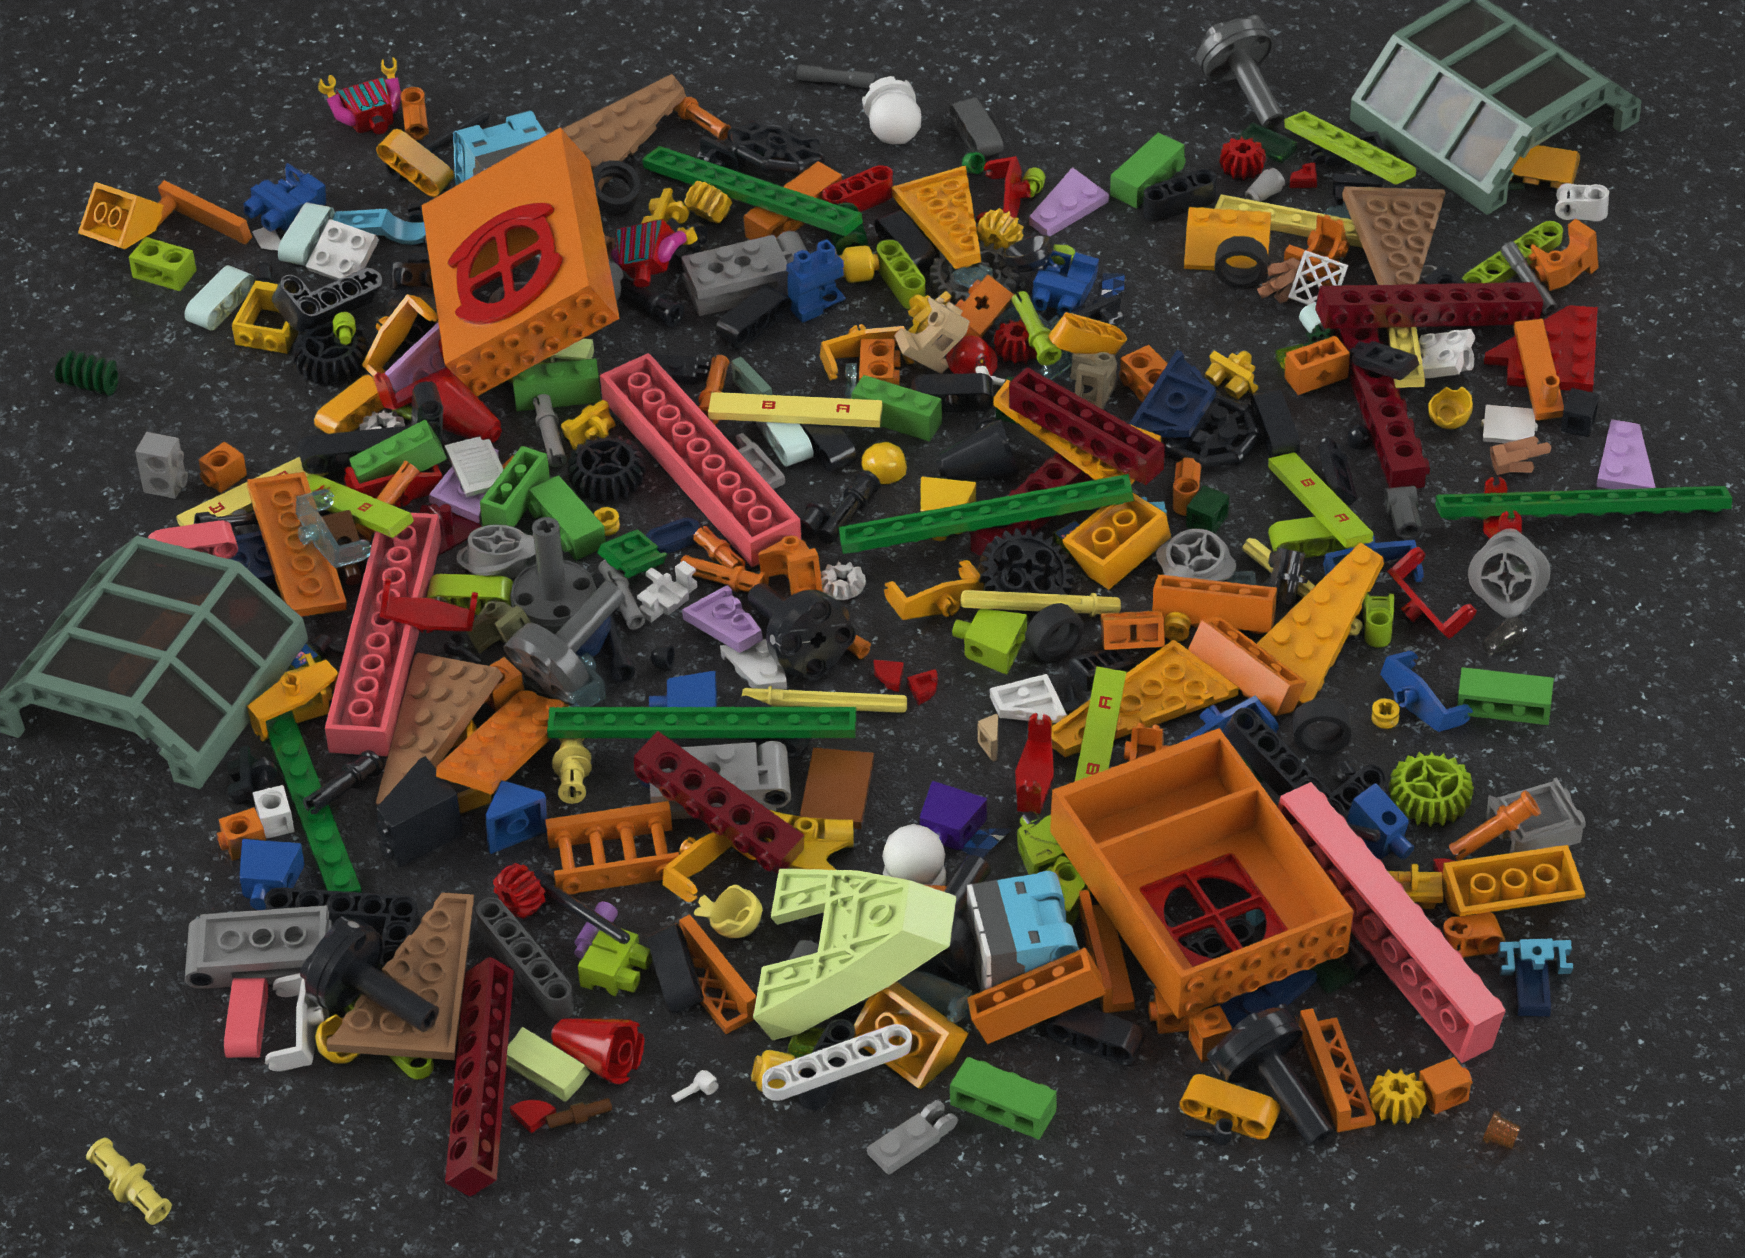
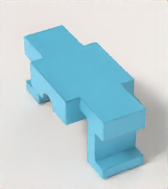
(1536, 951)

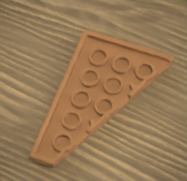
(625, 124)
(1394, 228)
(434, 712)
(430, 965)

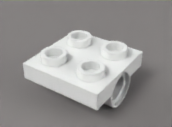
(341, 251)
(1447, 353)

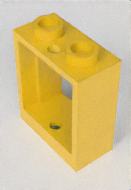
(257, 336)

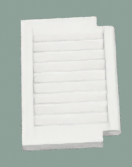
(474, 464)

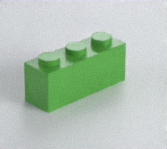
(1148, 166)
(564, 382)
(903, 408)
(415, 444)
(509, 494)
(579, 527)
(1506, 695)
(1003, 1097)

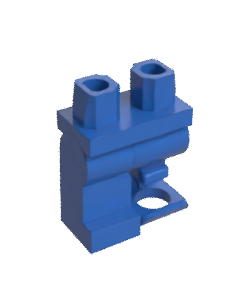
(284, 200)
(812, 278)
(1063, 285)

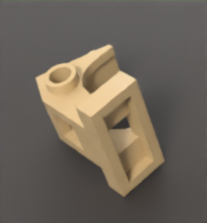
(924, 347)

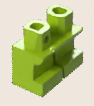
(611, 963)

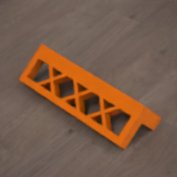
(1106, 951)
(723, 978)
(1329, 1075)

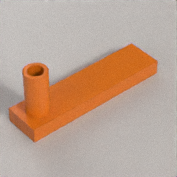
(202, 211)
(1539, 369)

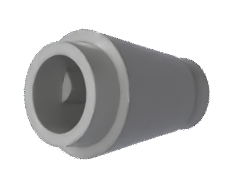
(1266, 185)

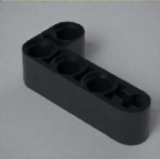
(305, 308)

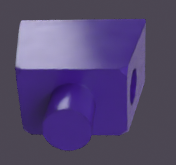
(953, 814)

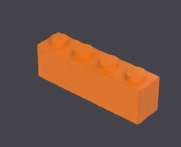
(811, 182)
(1238, 604)
(1247, 665)
(1036, 995)

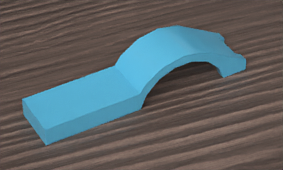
(383, 223)

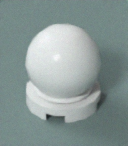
(892, 110)
(915, 855)

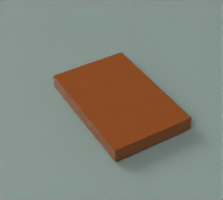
(837, 785)

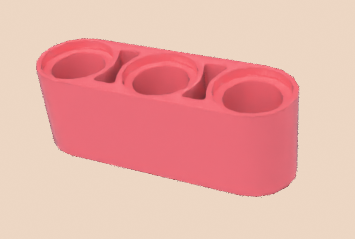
(209, 537)
(246, 1018)

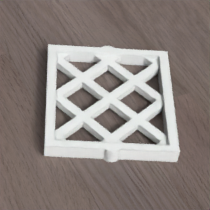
(1299, 275)

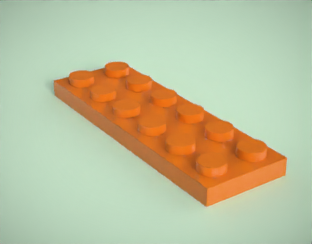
(301, 571)
(500, 743)

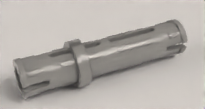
(548, 422)
(628, 607)

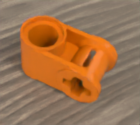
(1474, 933)

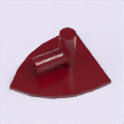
(453, 527)

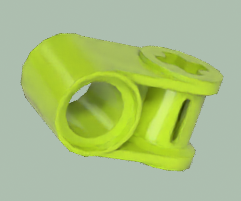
(1378, 619)

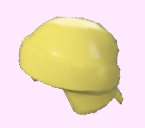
(733, 913)

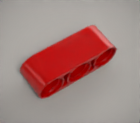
(863, 189)

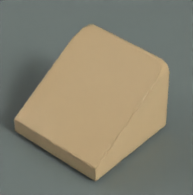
(989, 736)

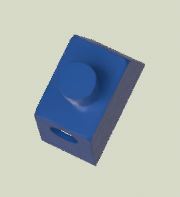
(688, 691)
(1378, 811)
(267, 867)

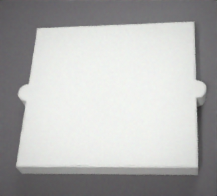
(1507, 423)

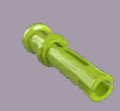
(1038, 334)

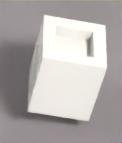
(274, 811)

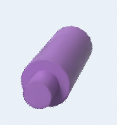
(589, 932)

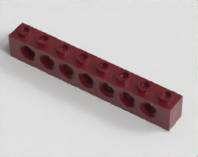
(1427, 305)
(1386, 417)
(479, 1077)

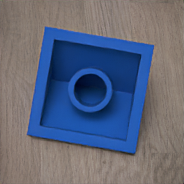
(514, 816)

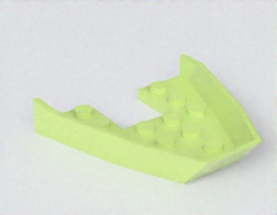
(869, 939)

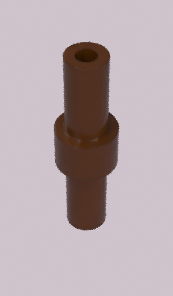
(578, 1113)

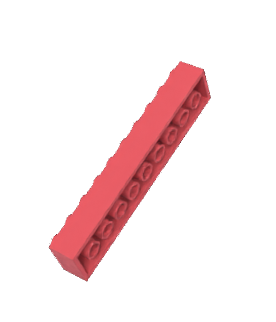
(698, 457)
(381, 649)
(1397, 930)

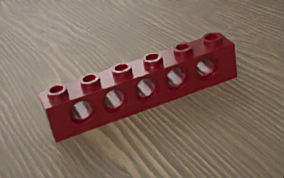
(1086, 426)
(1054, 473)
(663, 753)

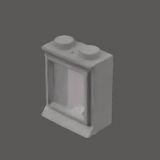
(1555, 826)

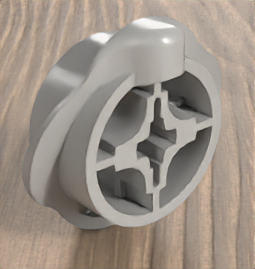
(496, 551)
(1196, 556)
(1481, 578)

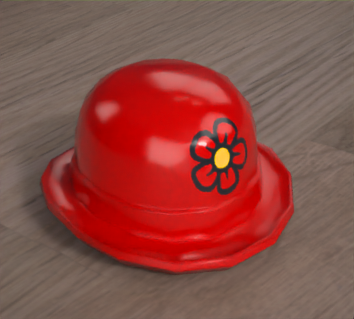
(971, 353)

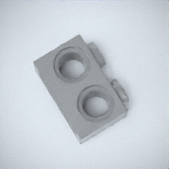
(161, 465)

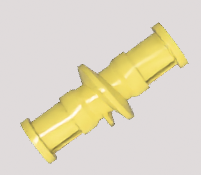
(572, 766)
(128, 1182)

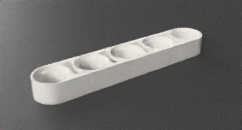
(826, 1073)

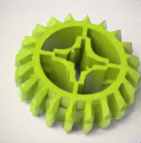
(1431, 788)

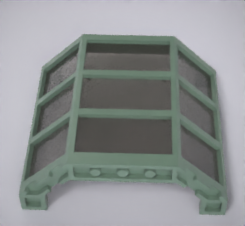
(1476, 93)
(162, 650)

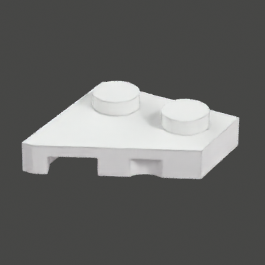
(756, 666)
(1028, 697)

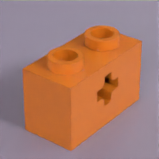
(989, 295)
(1317, 365)

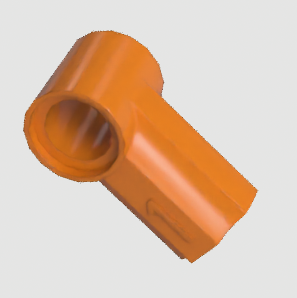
(414, 112)
(1185, 484)

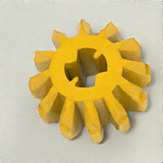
(708, 202)
(999, 229)
(1397, 1096)

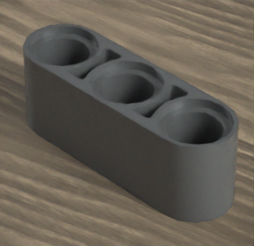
(976, 127)

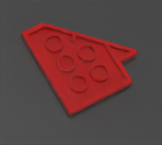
(1571, 344)

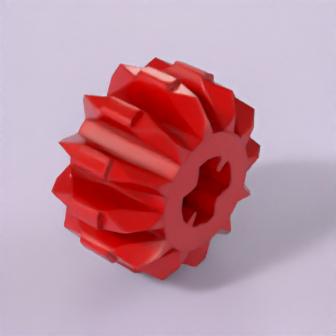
(1242, 158)
(1012, 342)
(519, 890)

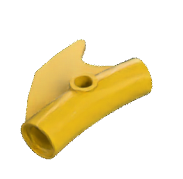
(820, 839)

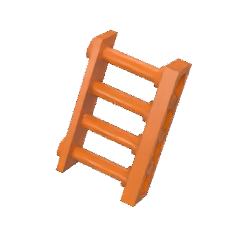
(608, 825)

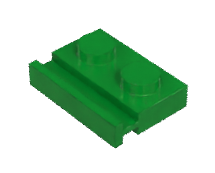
(632, 553)

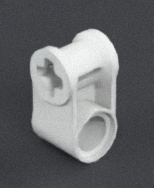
(1585, 202)

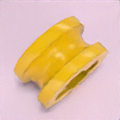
(609, 518)
(1176, 626)
(1385, 721)

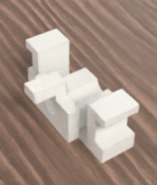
(664, 594)

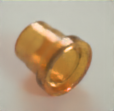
(1501, 1131)

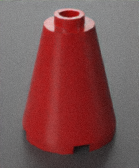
(465, 412)
(602, 1045)

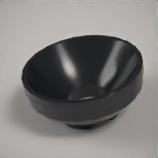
(1029, 253)

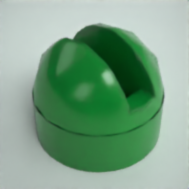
(975, 160)

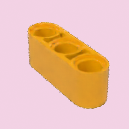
(415, 162)
(1086, 335)
(349, 407)
(1215, 1099)

